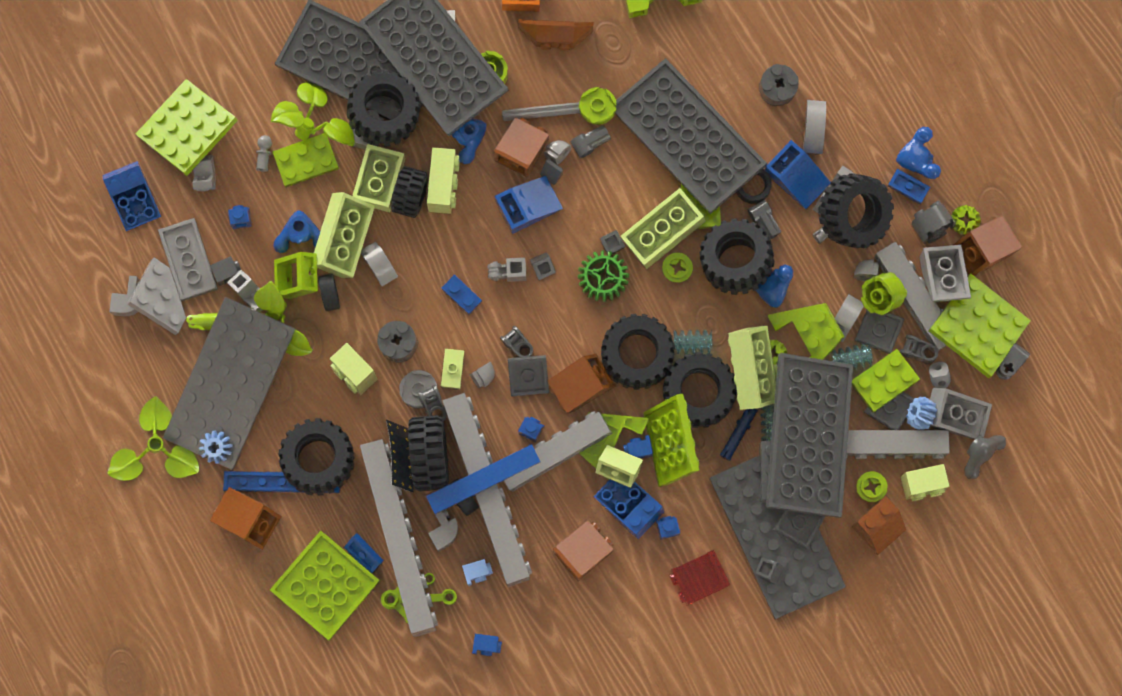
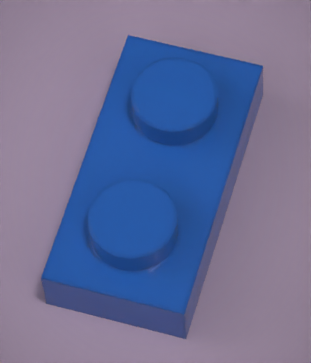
(908, 186)
(461, 294)
(363, 553)

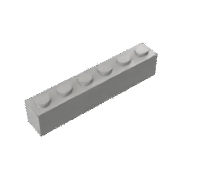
(918, 298)
(898, 443)
(563, 447)

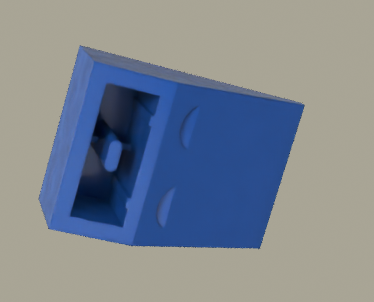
(797, 174)
(131, 195)
(527, 203)
(630, 506)

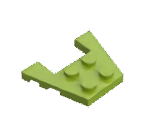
(815, 327)
(616, 424)

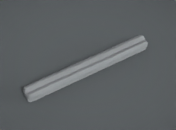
(541, 111)

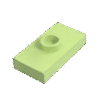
(452, 368)

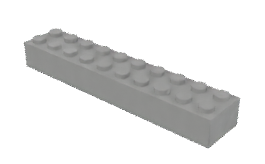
(491, 500)
(398, 540)

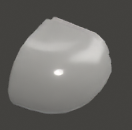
(557, 151)
(866, 270)
(940, 374)
(483, 375)

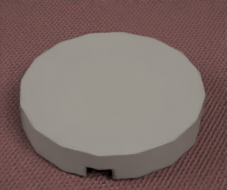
(414, 382)

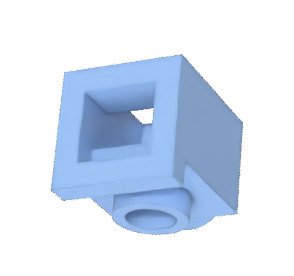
(477, 571)

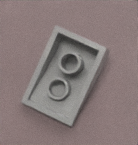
(945, 273)
(960, 413)

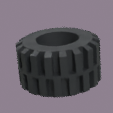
(409, 192)

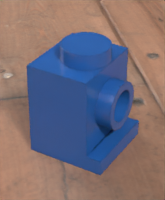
(239, 217)
(530, 428)
(639, 448)
(668, 527)
(486, 644)

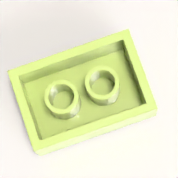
(378, 176)
(443, 180)
(352, 369)

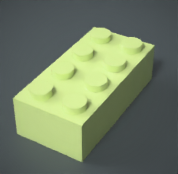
(663, 228)
(343, 234)
(753, 367)

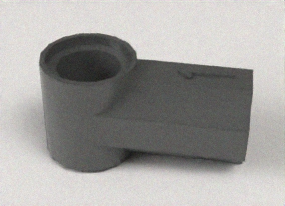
(586, 143)
(762, 215)

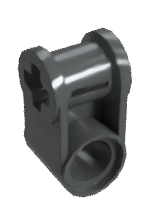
(516, 341)
(918, 349)
(1013, 360)
(431, 401)

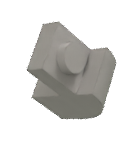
(205, 175)
(379, 263)
(245, 288)
(119, 302)
(848, 314)
(446, 533)

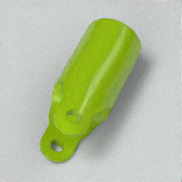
(202, 321)

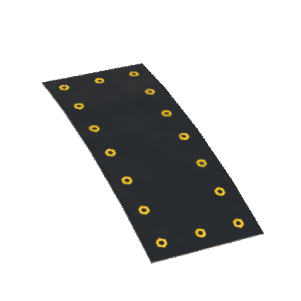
(400, 456)

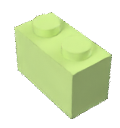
(618, 466)

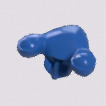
(470, 136)
(917, 157)
(297, 230)
(776, 286)

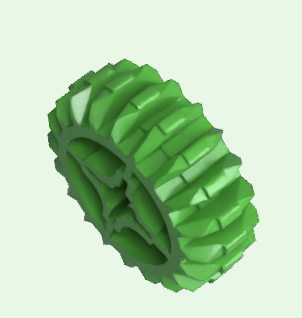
(595, 274)

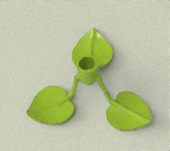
(289, 115)
(270, 299)
(153, 417)

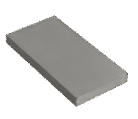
(187, 259)

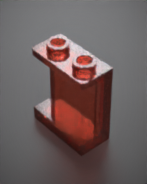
(699, 578)

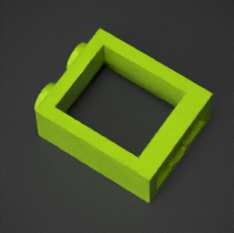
(305, 283)

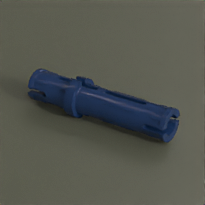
(742, 426)

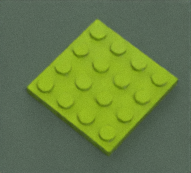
(186, 127)
(980, 327)
(671, 440)
(324, 585)

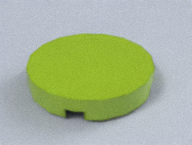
(597, 105)

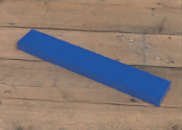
(483, 479)
(260, 482)

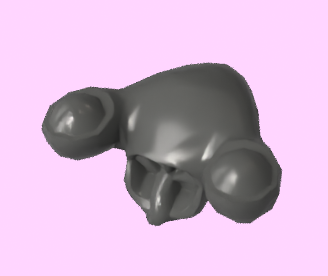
(980, 452)

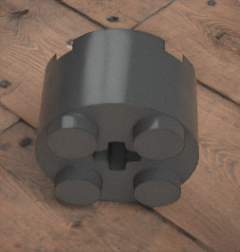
(786, 92)
(933, 222)
(387, 344)

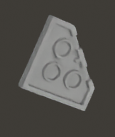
(158, 297)

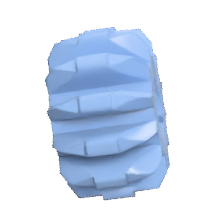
(921, 413)
(210, 452)

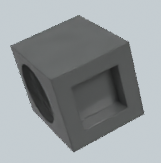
(225, 270)

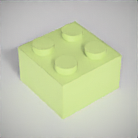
(924, 482)

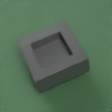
(612, 242)

